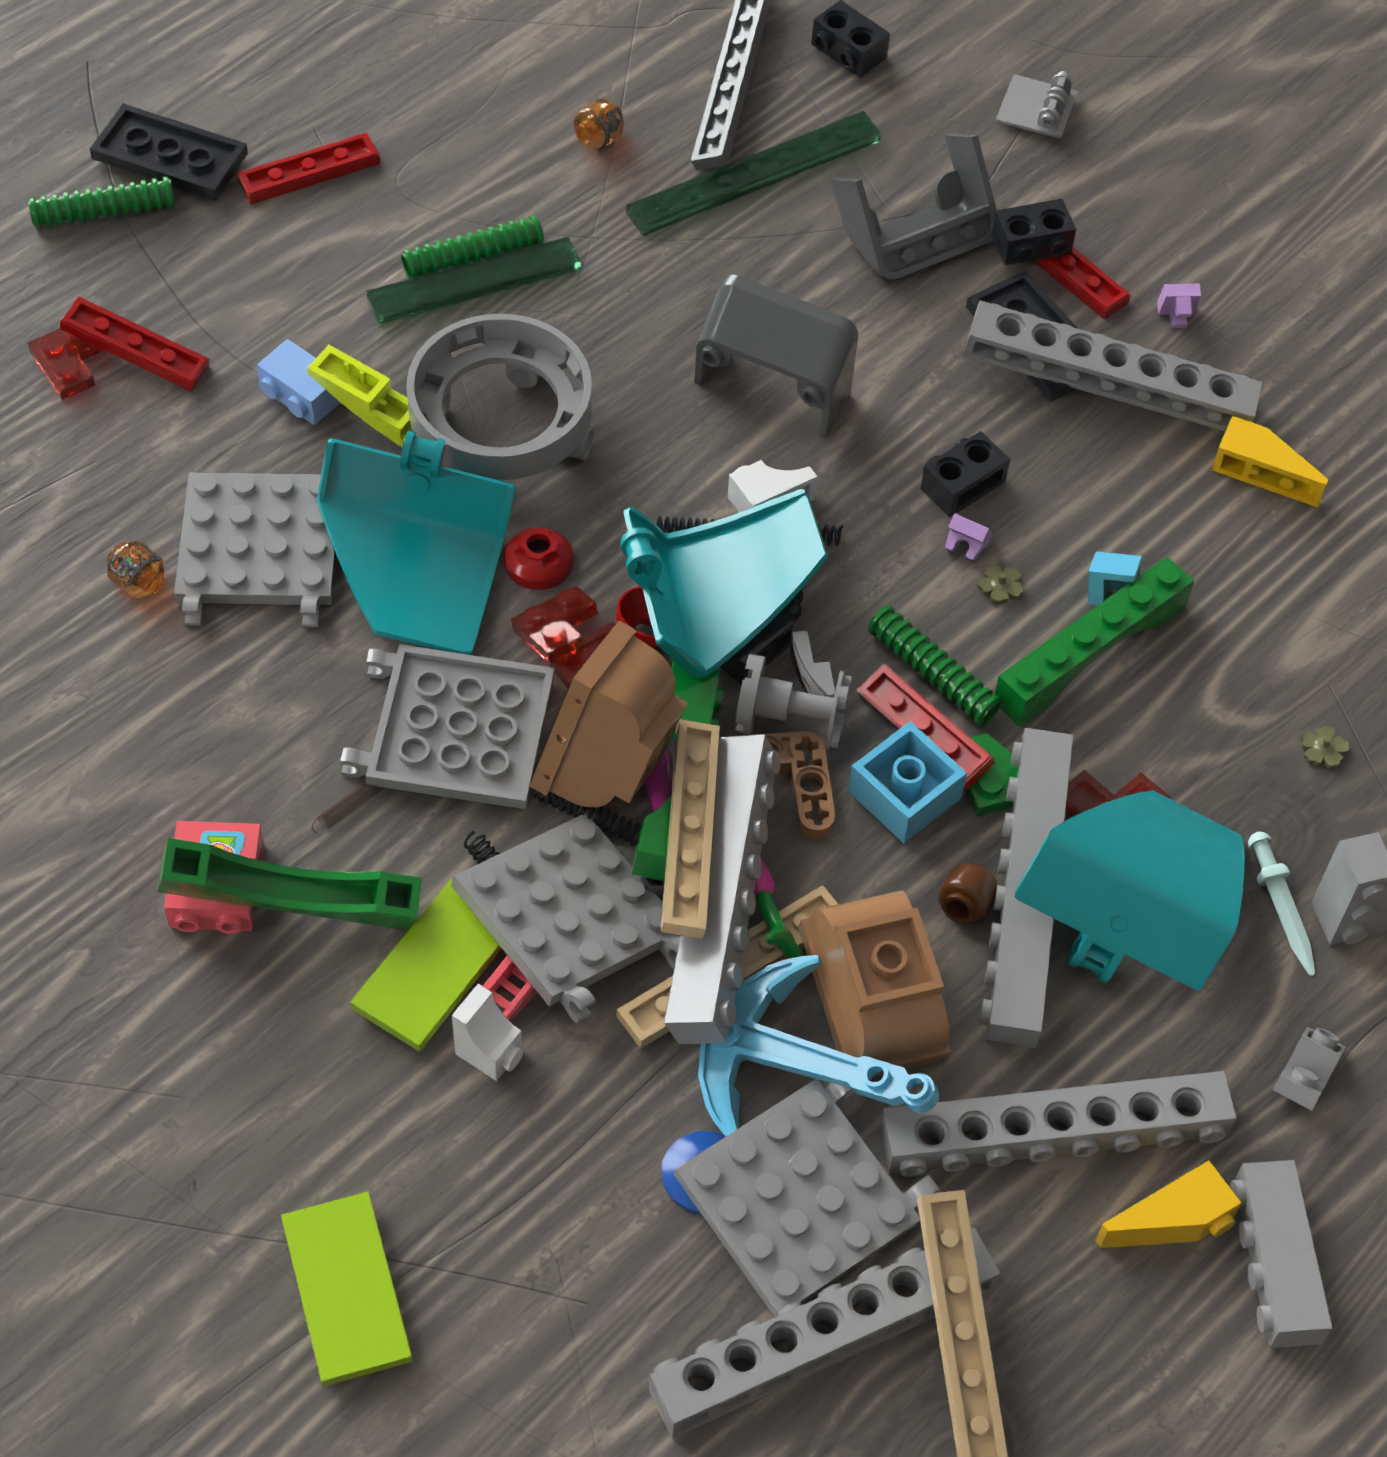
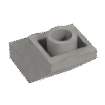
(1310, 1067)

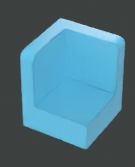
(1111, 572)

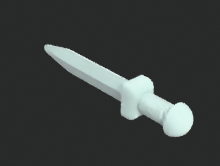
(1274, 877)

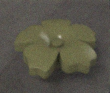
(1001, 583)
(1323, 747)

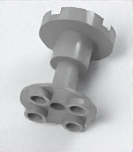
(777, 699)

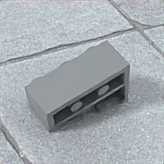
(1354, 891)

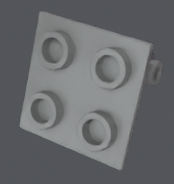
(1038, 104)

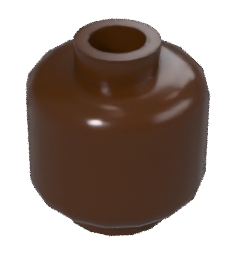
(967, 893)

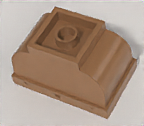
(611, 724)
(879, 980)

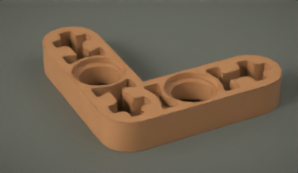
(793, 761)

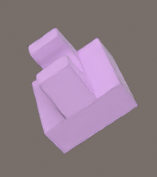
(1179, 302)
(967, 531)

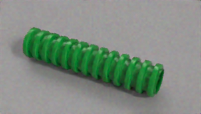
(101, 202)
(472, 247)
(934, 665)

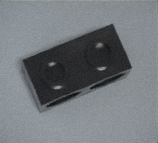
(850, 38)
(1033, 232)
(964, 473)

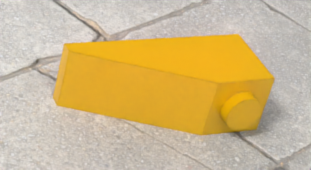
(1264, 460)
(1177, 1213)

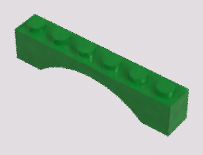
(1049, 669)
(702, 699)
(226, 877)

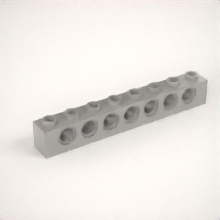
(1110, 367)
(1202, 1094)
(688, 1408)

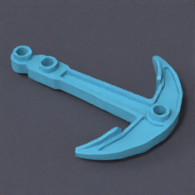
(786, 1052)

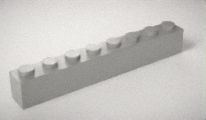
(1023, 932)
(710, 967)

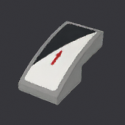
(813, 677)

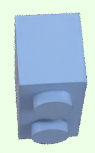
(286, 379)

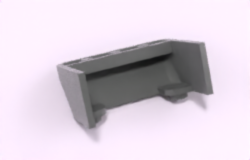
(953, 226)
(784, 337)

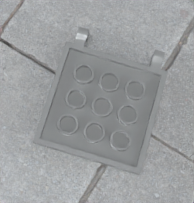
(254, 544)
(455, 726)
(567, 911)
(799, 1196)

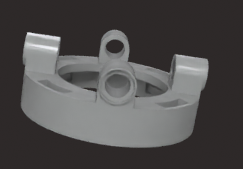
(529, 351)

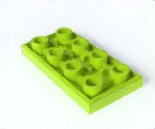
(428, 971)
(346, 1289)

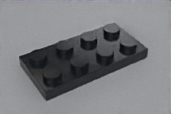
(169, 148)
(1026, 296)

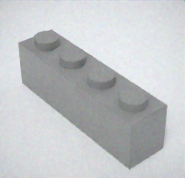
(1281, 1255)

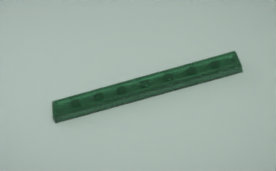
(752, 173)

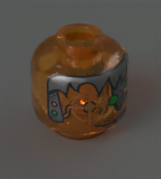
(598, 123)
(135, 569)

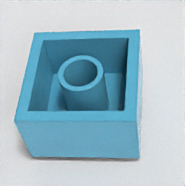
(907, 782)

